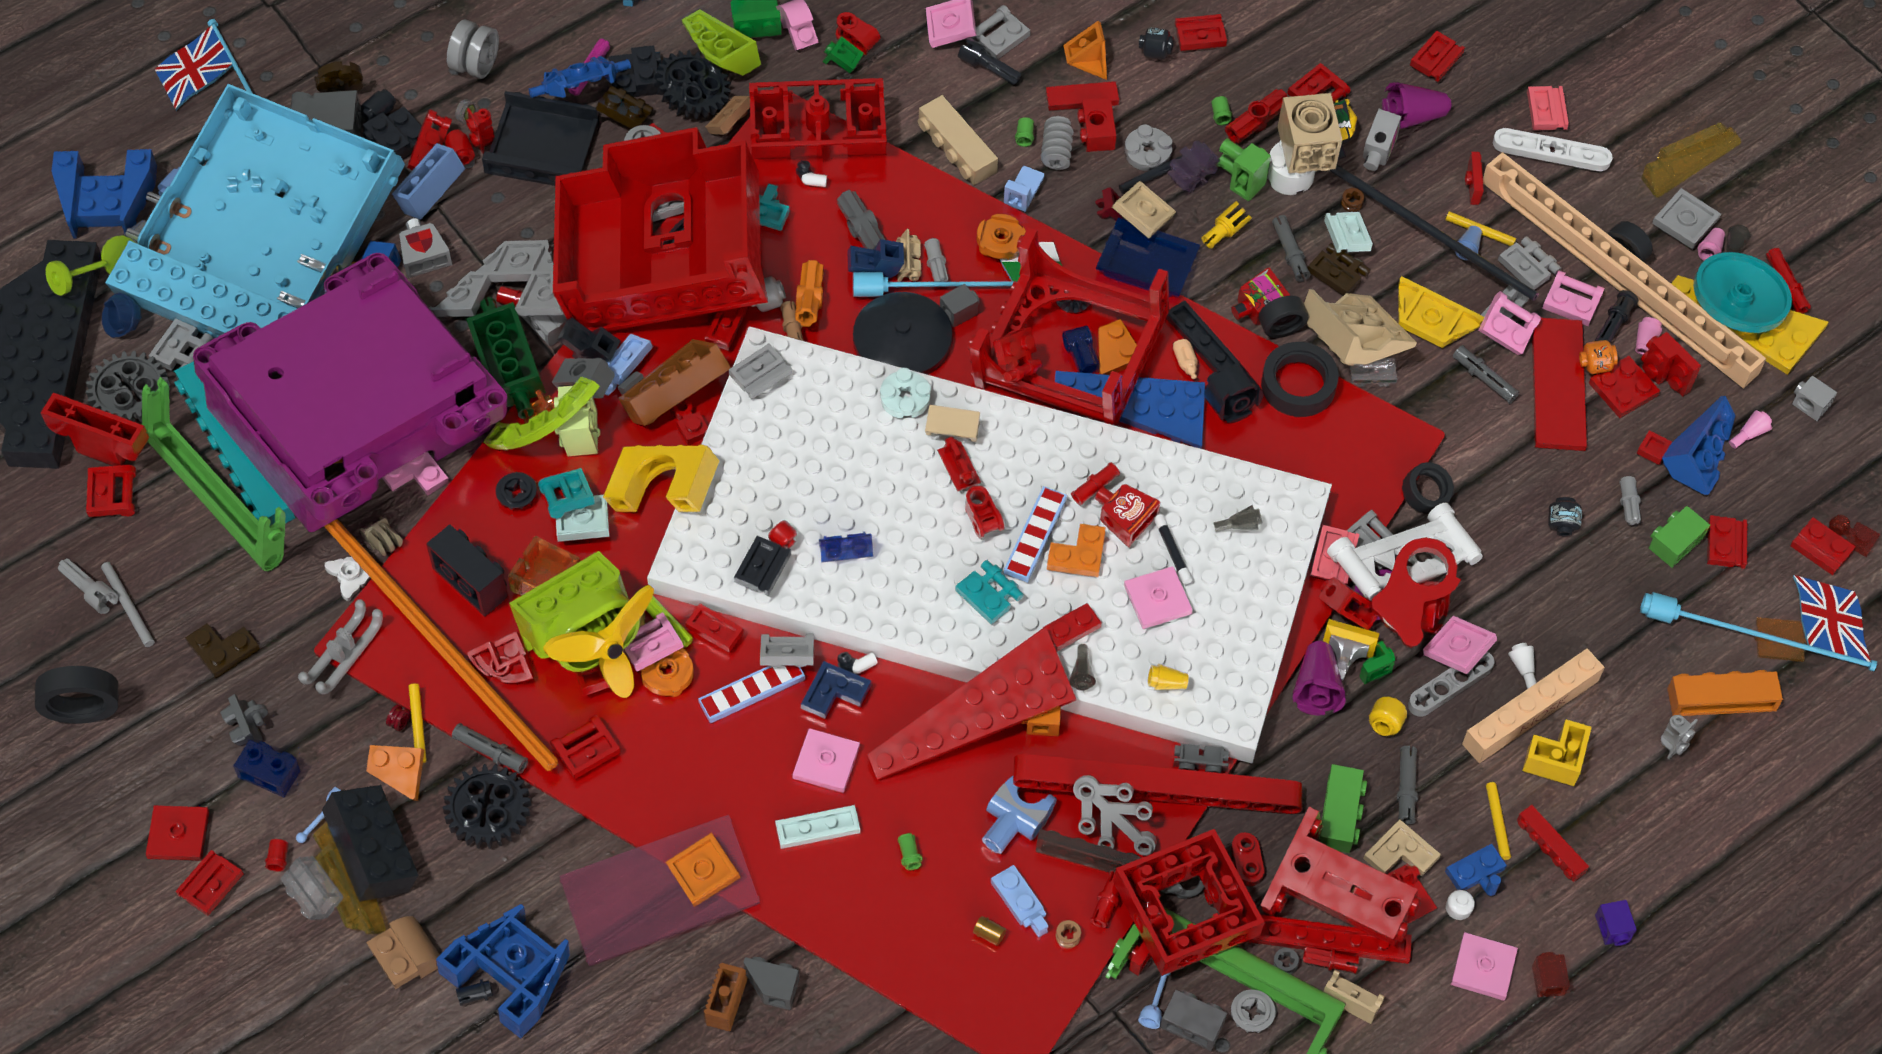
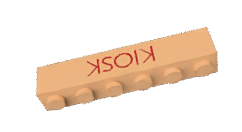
(1533, 705)

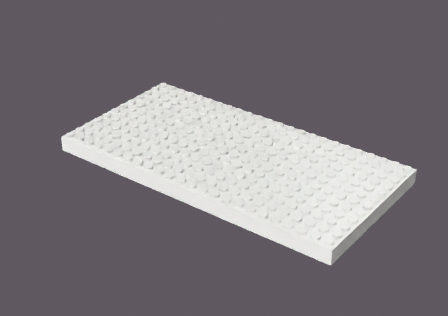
(841, 465)

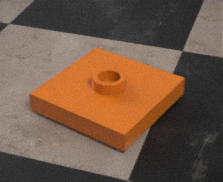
(703, 869)

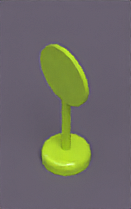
(60, 277)

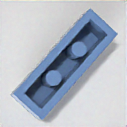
(428, 181)

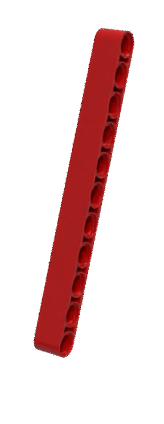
(1162, 783)

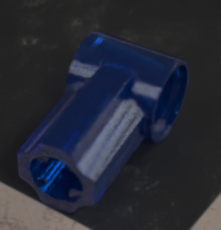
(1080, 344)

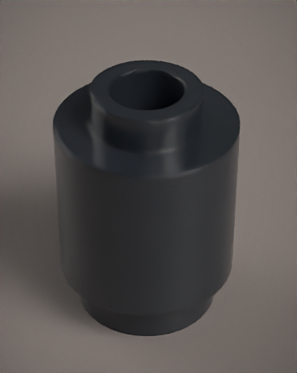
(379, 102)

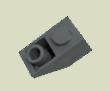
(772, 982)

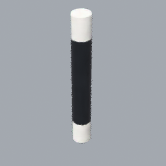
(1173, 549)

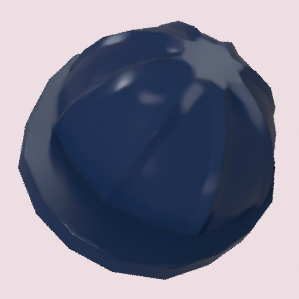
(120, 315)

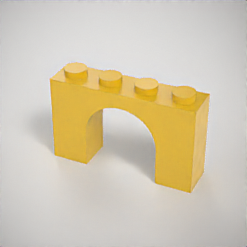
(641, 464)

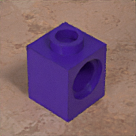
(1615, 923)

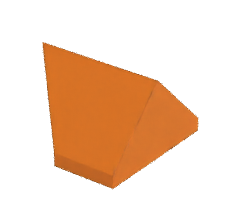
(1088, 51)

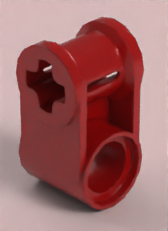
(858, 33)
(984, 516)

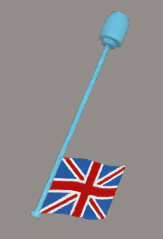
(197, 66)
(1828, 617)

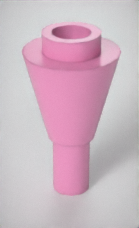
(1755, 426)

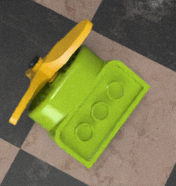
(584, 620)

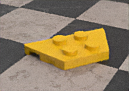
(1433, 315)

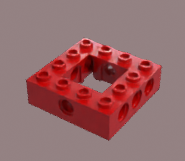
(1202, 856)

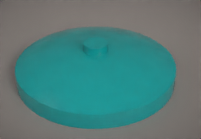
(1742, 292)

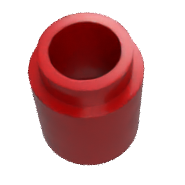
(460, 143)

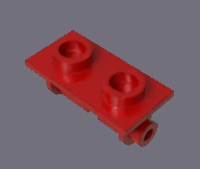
(481, 128)
(958, 464)

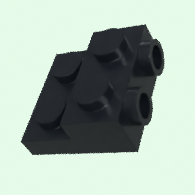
(640, 78)
(395, 131)

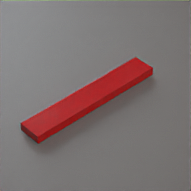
(1324, 936)

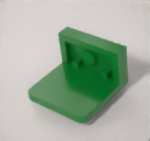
(756, 17)

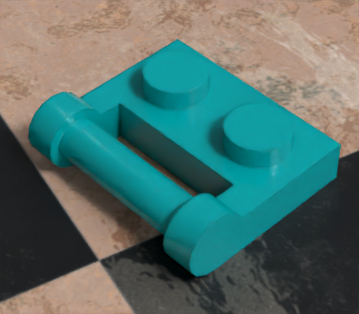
(574, 488)

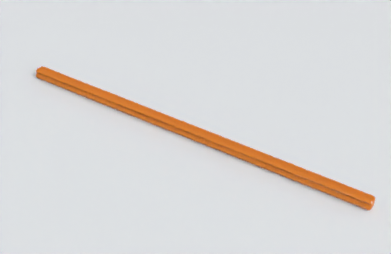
(443, 645)

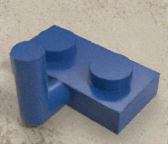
(1478, 869)

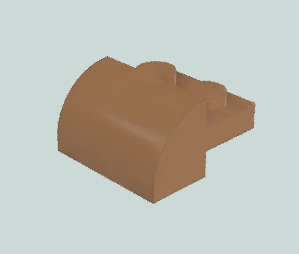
(404, 951)

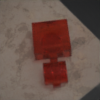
(1859, 536)

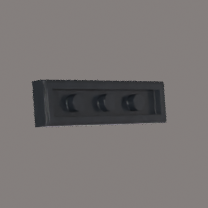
(1201, 337)

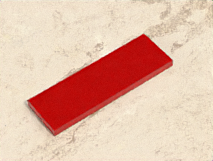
(1558, 385)

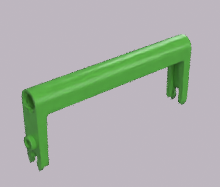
(256, 537)
(1257, 975)

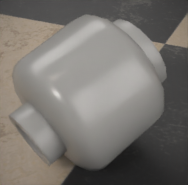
(775, 294)

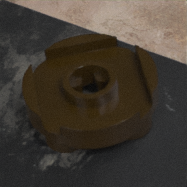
(339, 77)

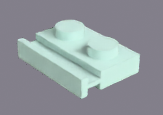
(1348, 232)

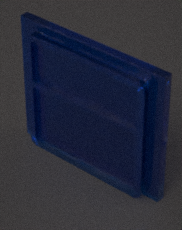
(1136, 258)

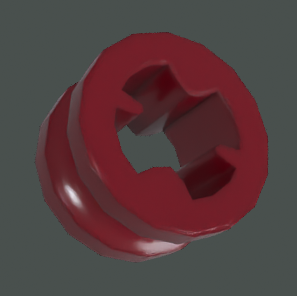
(398, 717)

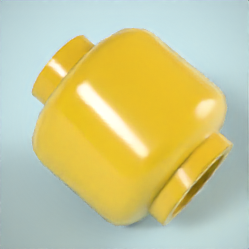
(1387, 716)

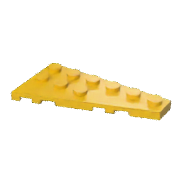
(1780, 346)

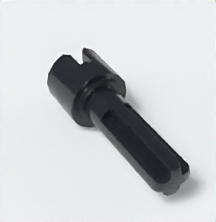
(976, 55)

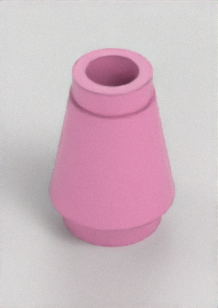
(1711, 244)
(1646, 330)

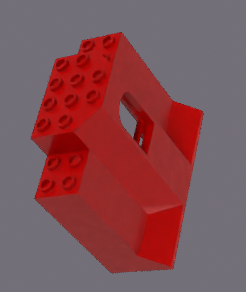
(605, 251)

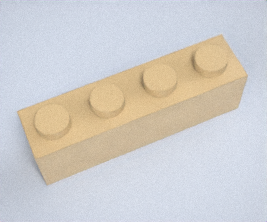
(957, 140)

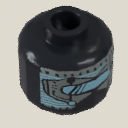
(1156, 43)
(1565, 516)

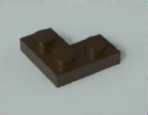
(221, 655)

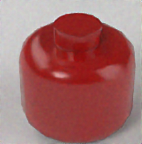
(783, 534)

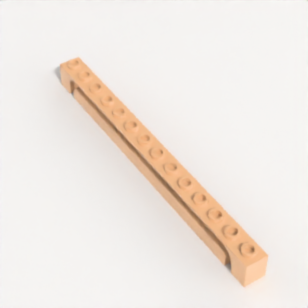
(1623, 270)

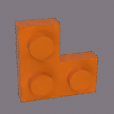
(1079, 559)

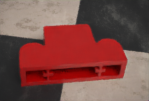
(95, 431)

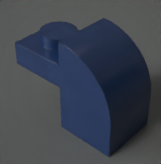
(885, 258)

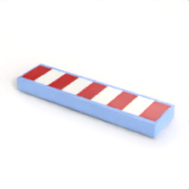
(1035, 534)
(749, 690)

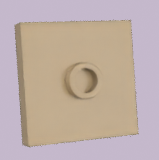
(1144, 209)

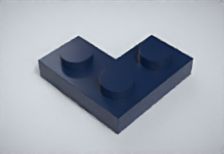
(833, 683)

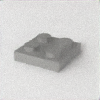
(1686, 218)

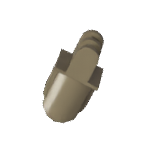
(380, 536)

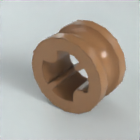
(1064, 942)

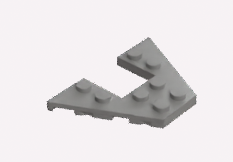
(510, 262)

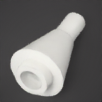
(1524, 661)

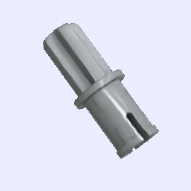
(936, 260)
(1630, 500)

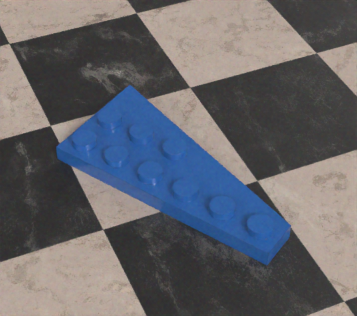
(1155, 405)

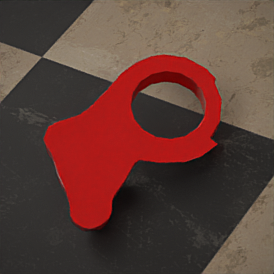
(1403, 599)

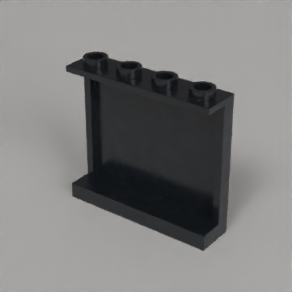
(541, 139)

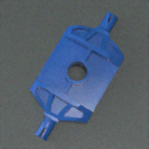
(576, 73)

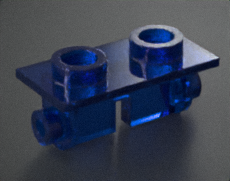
(849, 547)

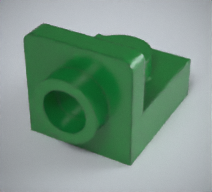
(843, 54)
(1378, 666)

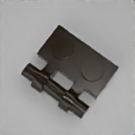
(624, 108)
(1334, 273)

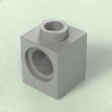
(1813, 397)

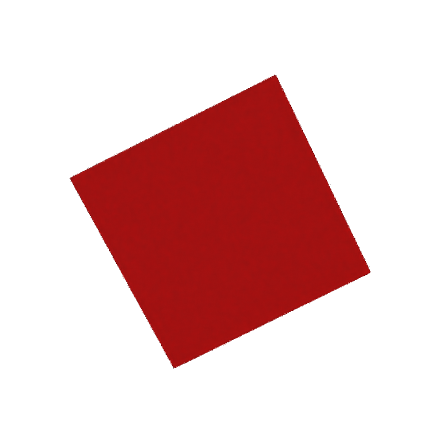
(675, 770)

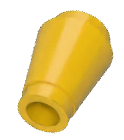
(1166, 678)

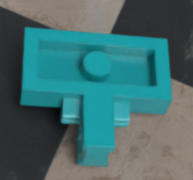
(771, 211)

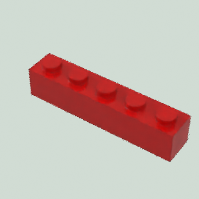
(1552, 843)

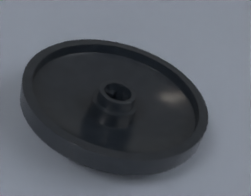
(903, 332)

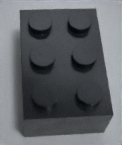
(467, 569)

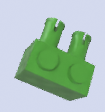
(1247, 166)

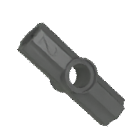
(860, 221)

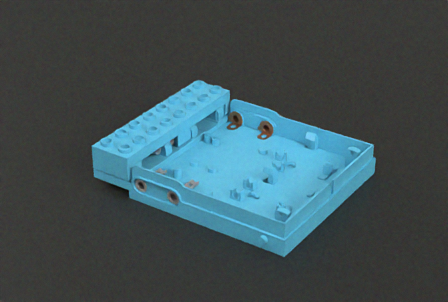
(223, 239)

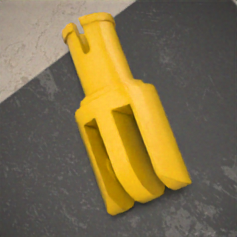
(1224, 226)

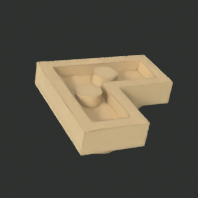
(1402, 844)

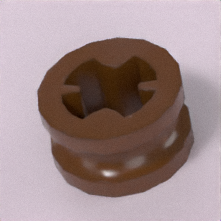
(1348, 195)

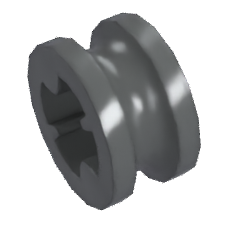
(1293, 958)

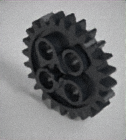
(692, 84)
(511, 809)

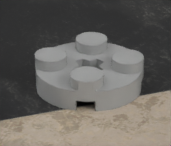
(1152, 137)

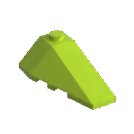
(722, 43)

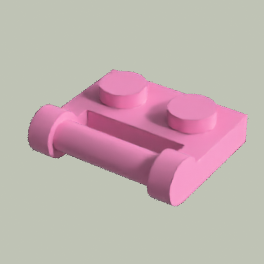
(1570, 304)
(1505, 330)
(655, 645)

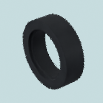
(1298, 405)
(76, 679)

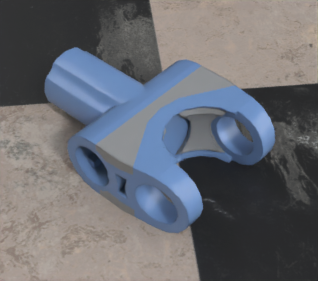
(1015, 816)

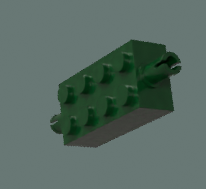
(506, 353)

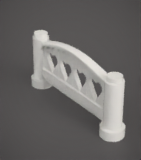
(1442, 526)

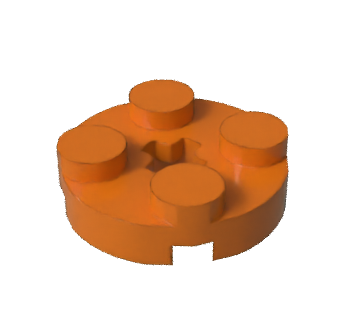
(995, 247)
(672, 683)

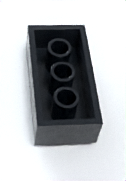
(370, 842)

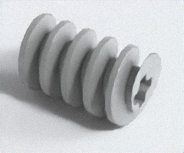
(1057, 143)

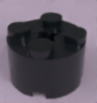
(1233, 393)

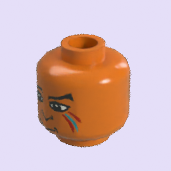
(1598, 356)

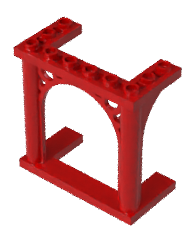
(1045, 273)

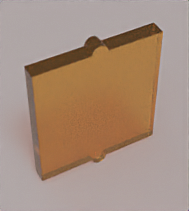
(1784, 629)

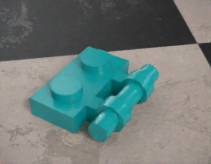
(984, 597)

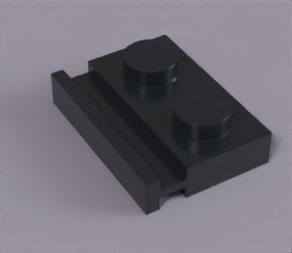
(762, 565)

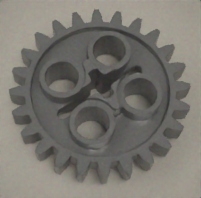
(111, 399)

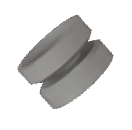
(472, 49)

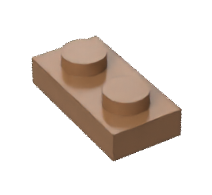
(729, 115)

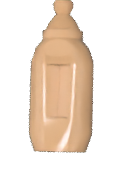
(1186, 357)

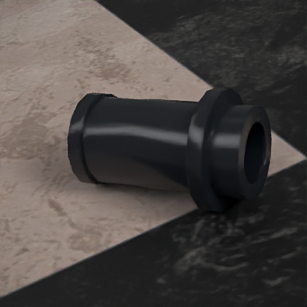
(474, 992)

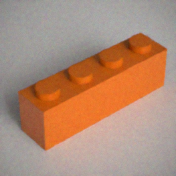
(1724, 693)

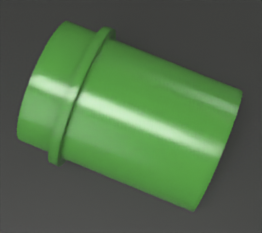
(1221, 110)
(1024, 132)

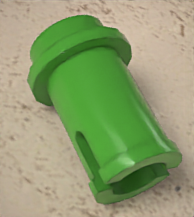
(911, 857)

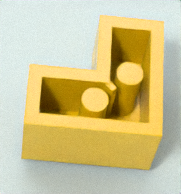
(1561, 758)

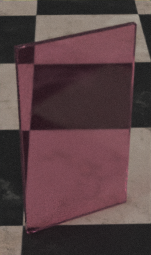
(638, 899)

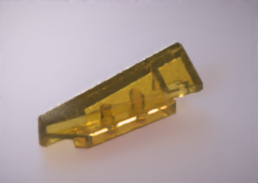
(1687, 157)
(354, 914)

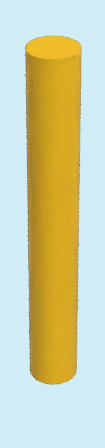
(1486, 231)
(417, 721)
(1498, 821)

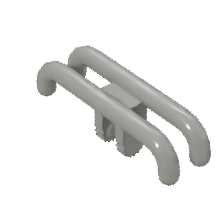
(343, 649)

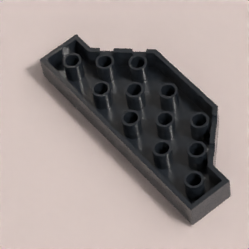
(42, 351)

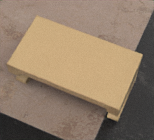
(953, 422)
(1357, 1000)

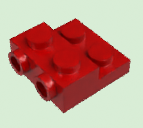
(1670, 362)

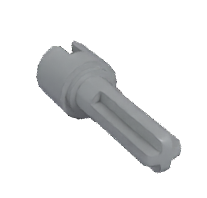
(96, 592)

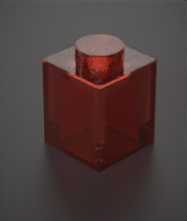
(1550, 975)

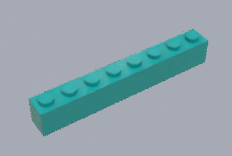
(244, 474)

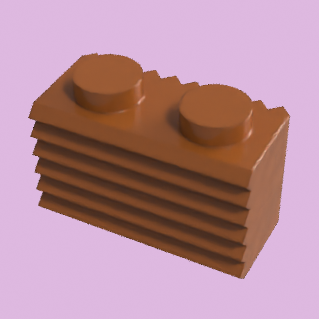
(725, 996)

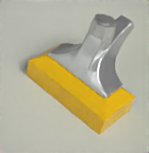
(1349, 643)

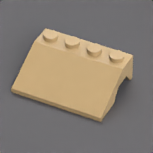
(1356, 328)

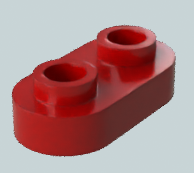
(1247, 857)

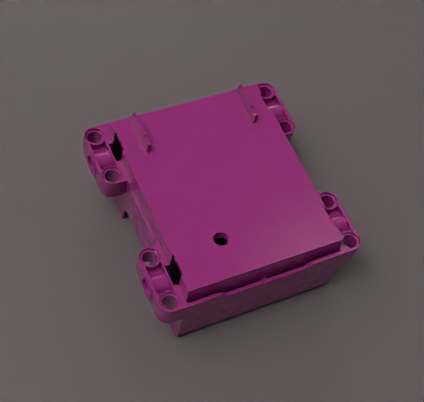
(360, 382)

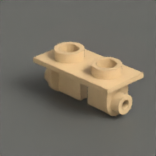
(911, 266)

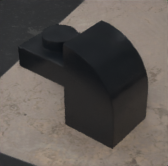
(587, 343)

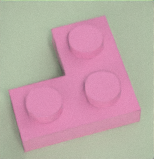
(423, 470)

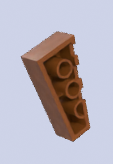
(674, 381)

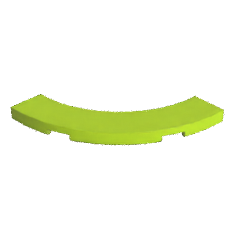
(515, 435)

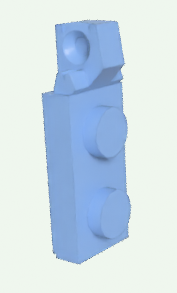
(627, 358)
(1020, 900)

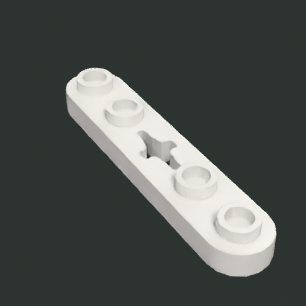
(1566, 151)

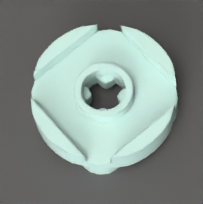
(905, 381)

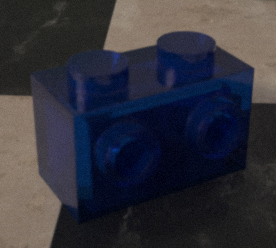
(267, 768)

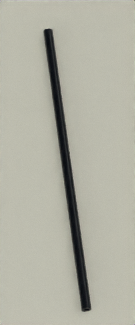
(1436, 233)

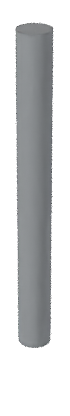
(127, 604)

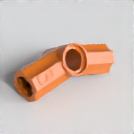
(809, 293)

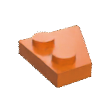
(1114, 347)
(397, 767)

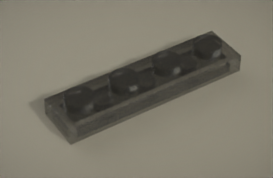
(1082, 852)

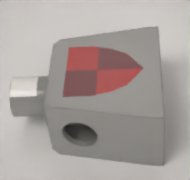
(423, 249)

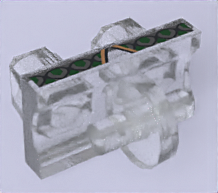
(1377, 372)

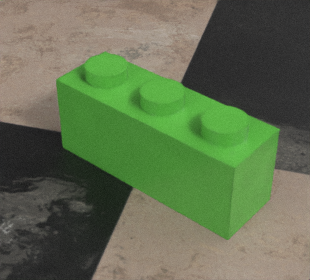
(1342, 808)

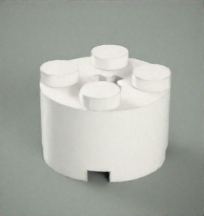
(1283, 181)

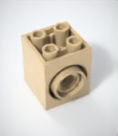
(1309, 133)

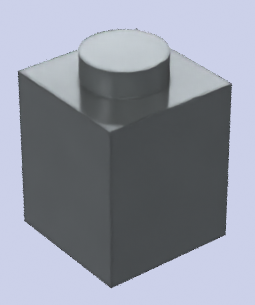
(960, 305)

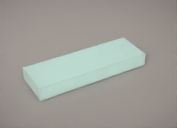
(817, 826)

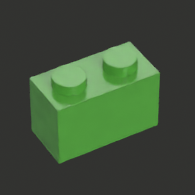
(1678, 536)

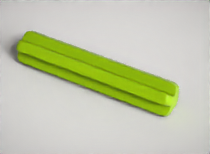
(655, 608)

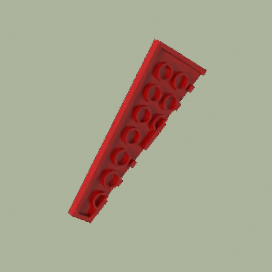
(1003, 695)

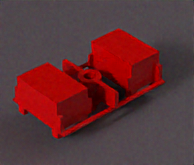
(863, 117)

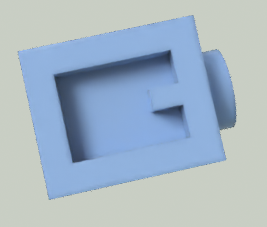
(1023, 189)

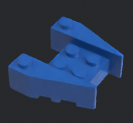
(103, 199)
(515, 960)

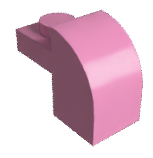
(797, 18)

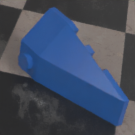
(1697, 451)

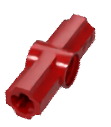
(1256, 116)

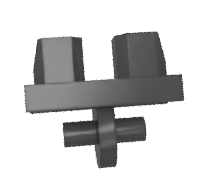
(248, 717)

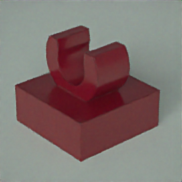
(1108, 200)

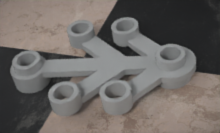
(1113, 812)

